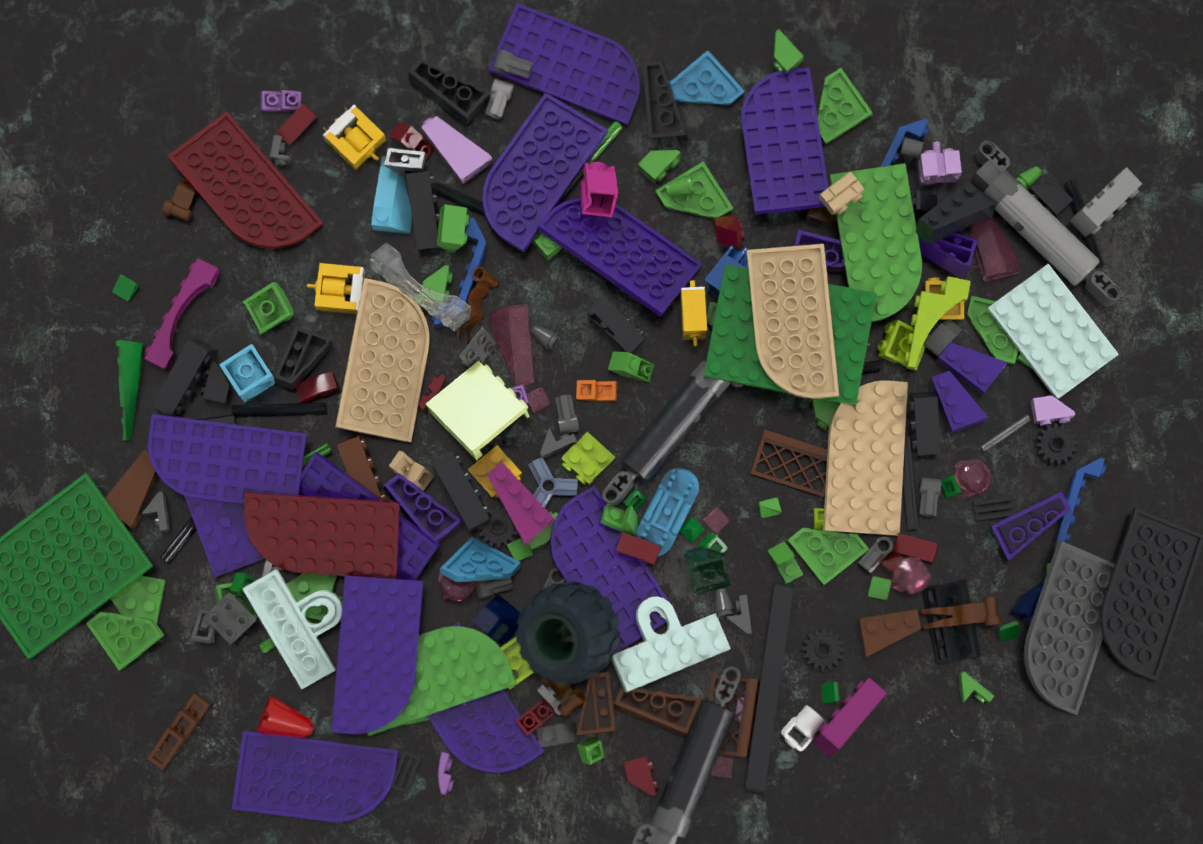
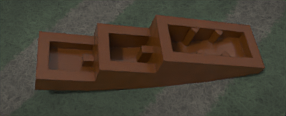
(179, 731)

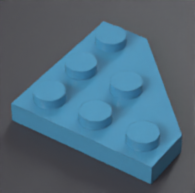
(706, 83)
(479, 562)

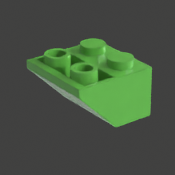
(452, 227)

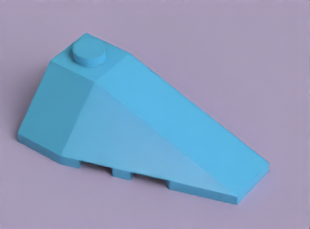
(391, 203)

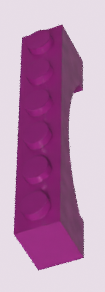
(200, 277)

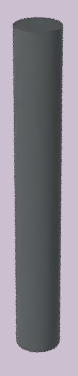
(1005, 433)

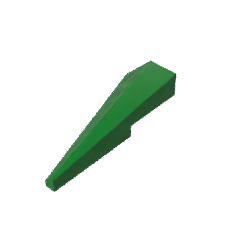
(130, 369)

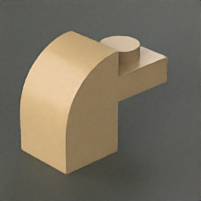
(411, 470)

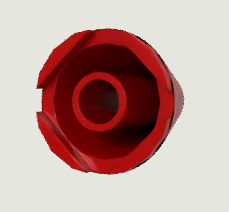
(283, 720)

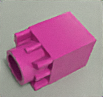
(598, 183)

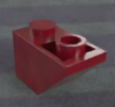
(409, 139)
(729, 231)
(639, 775)

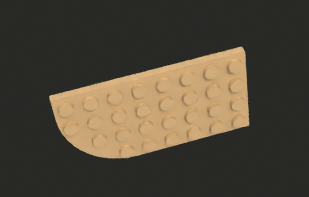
(793, 319)
(384, 364)
(867, 461)

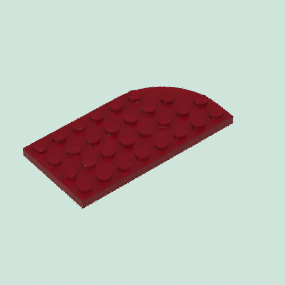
(243, 186)
(325, 534)

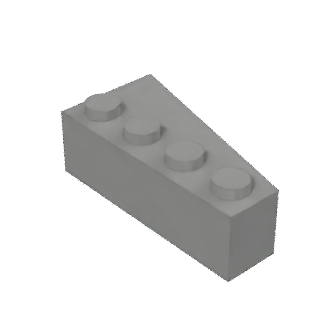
(1106, 202)

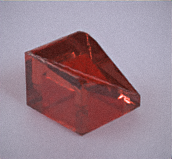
(890, 561)

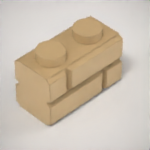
(842, 193)

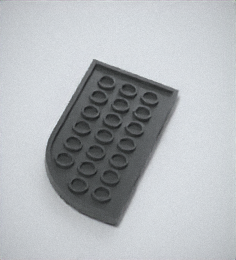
(1067, 627)

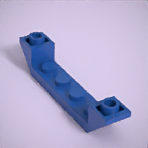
(914, 131)
(478, 251)
(1092, 471)

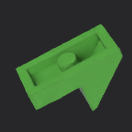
(623, 521)
(785, 562)
(969, 685)

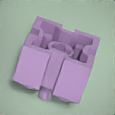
(938, 166)

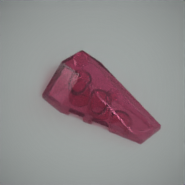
(994, 251)
(512, 335)

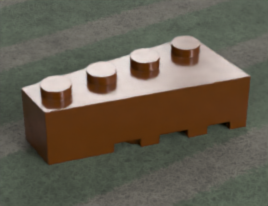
(359, 465)
(659, 708)

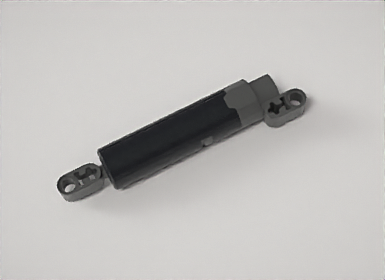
(666, 432)
(692, 767)

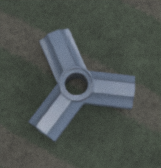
(542, 475)

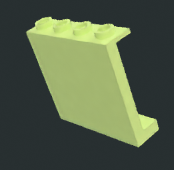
(476, 408)

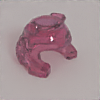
(972, 477)
(910, 575)
(455, 590)

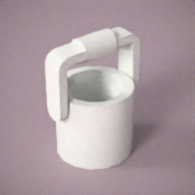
(807, 723)

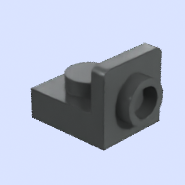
(277, 148)

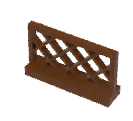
(793, 445)
(747, 718)

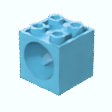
(248, 373)

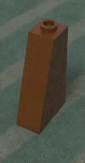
(133, 490)

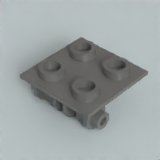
(478, 348)
(229, 618)

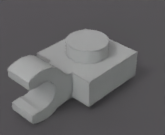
(548, 694)

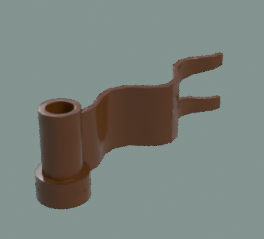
(181, 201)
(484, 282)
(966, 614)
(567, 696)

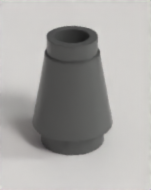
(546, 337)
(723, 604)

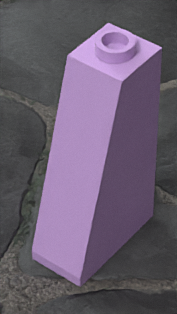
(457, 151)

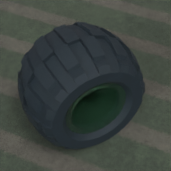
(586, 622)

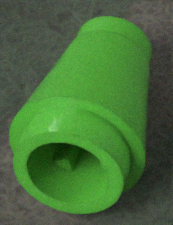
(1029, 177)
(680, 186)

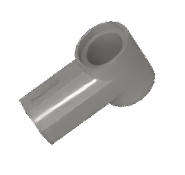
(500, 93)

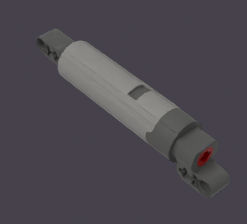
(1040, 226)

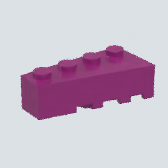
(522, 507)
(849, 718)

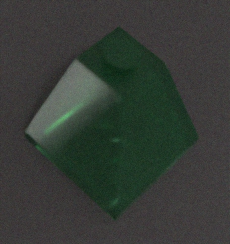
(706, 569)

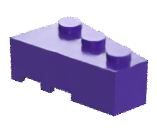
(951, 253)
(971, 367)
(955, 403)

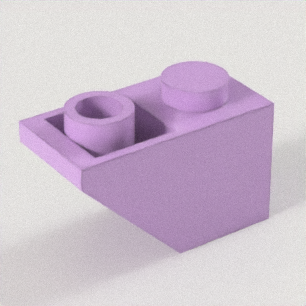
(1050, 409)

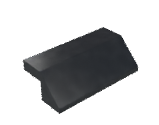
(950, 642)

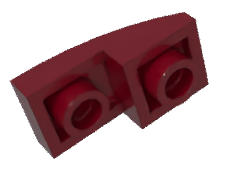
(296, 124)
(436, 385)
(315, 386)
(916, 547)
(638, 548)
(535, 717)

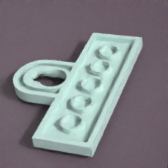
(289, 627)
(670, 651)

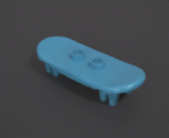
(669, 508)

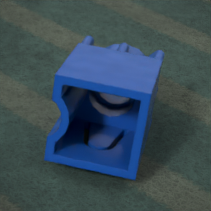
(731, 257)

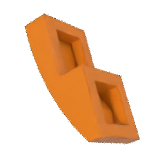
(596, 390)

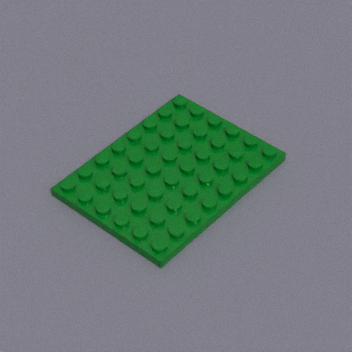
(733, 348)
(64, 565)

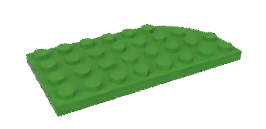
(881, 239)
(454, 669)

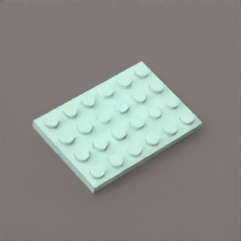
(1052, 331)

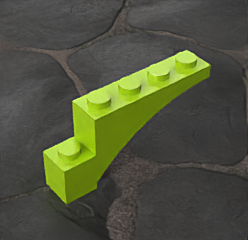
(929, 310)

